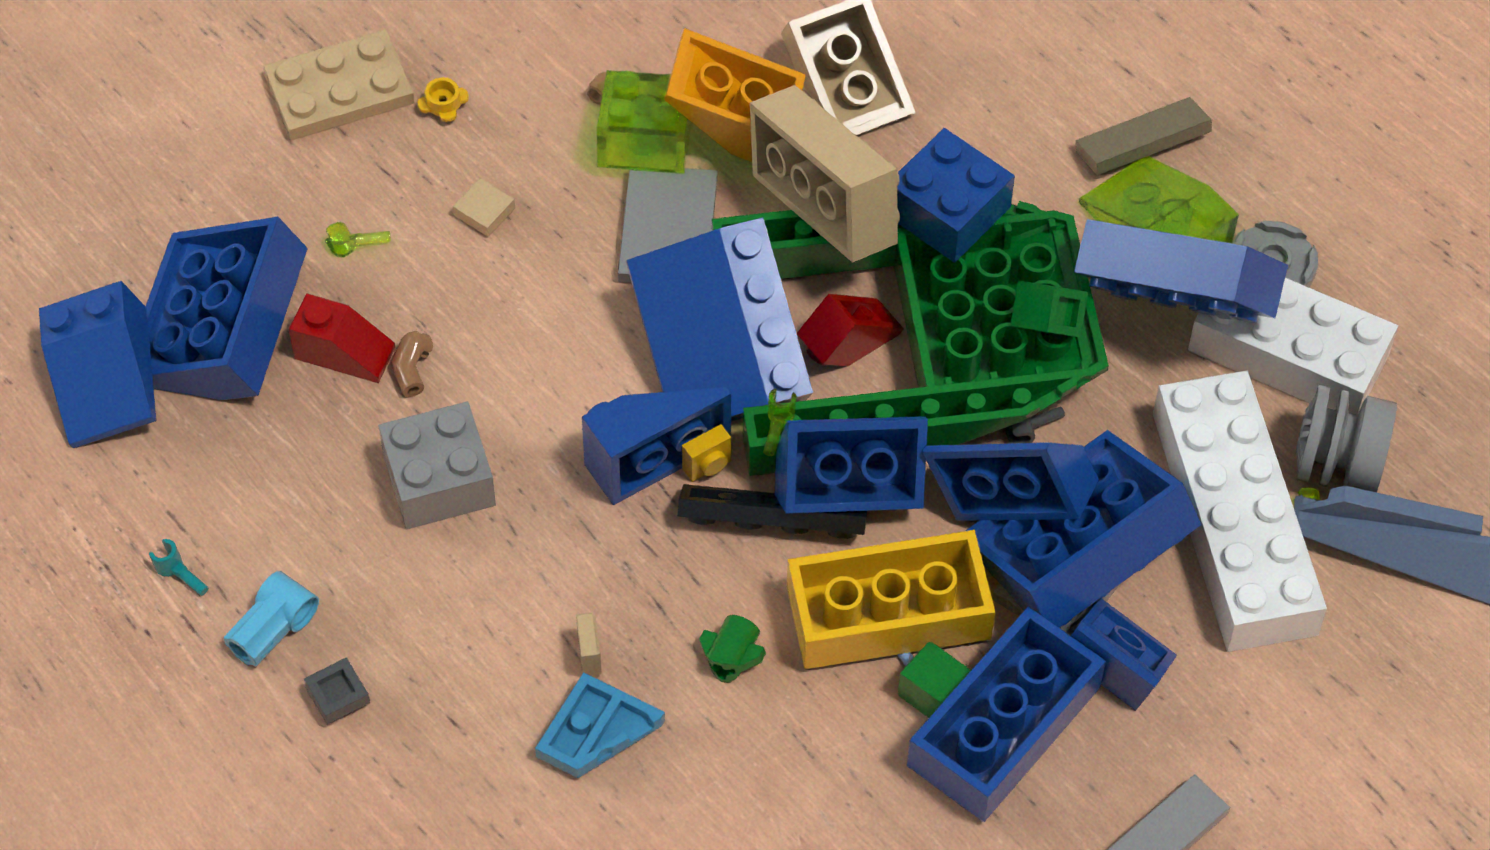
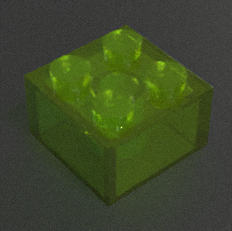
(639, 126)

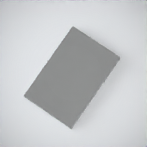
(665, 211)

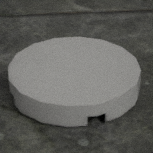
(1284, 244)

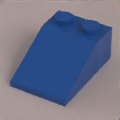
(99, 362)
(642, 435)

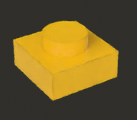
(706, 453)

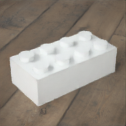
(1305, 346)

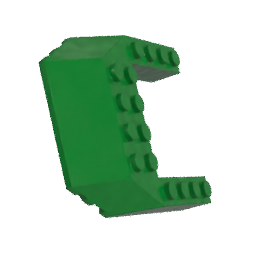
(966, 355)

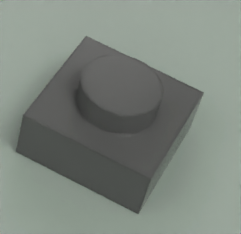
(336, 690)

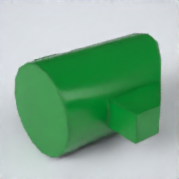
(732, 648)

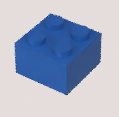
(952, 194)

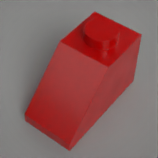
(847, 329)
(339, 339)

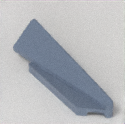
(1402, 535)

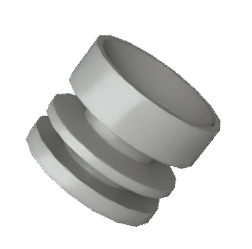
(1346, 439)

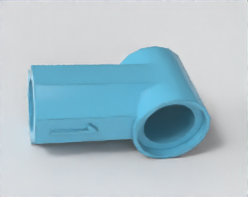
(278, 608)

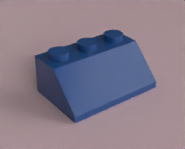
(851, 464)
(1013, 480)

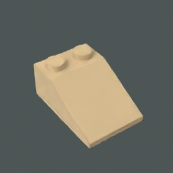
(848, 65)

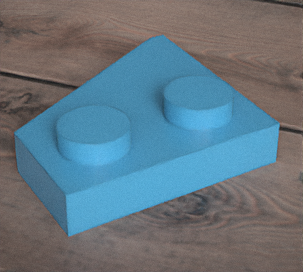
(595, 726)

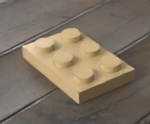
(338, 84)

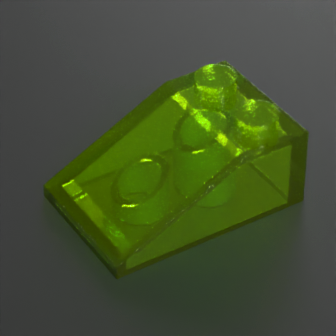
(1161, 200)

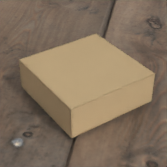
(484, 207)
(588, 644)

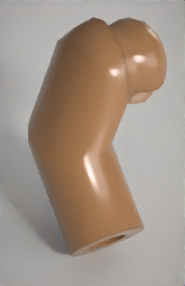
(404, 361)

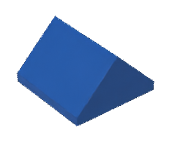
(1131, 654)

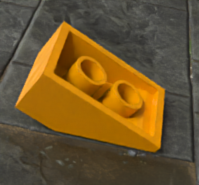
(717, 83)

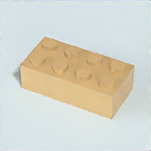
(824, 173)

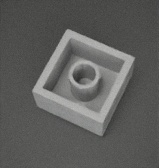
(437, 465)

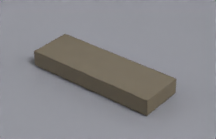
(1143, 136)

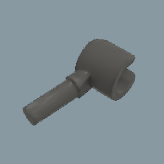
(1023, 431)

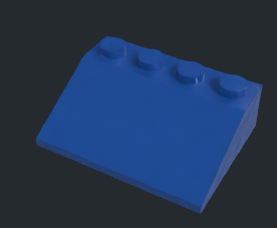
(221, 307)
(721, 317)
(1072, 563)

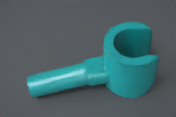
(173, 565)

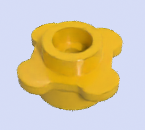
(443, 89)

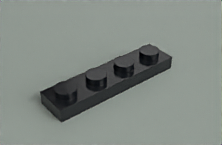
(755, 508)

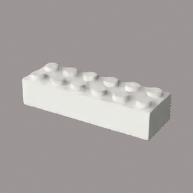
(1248, 527)

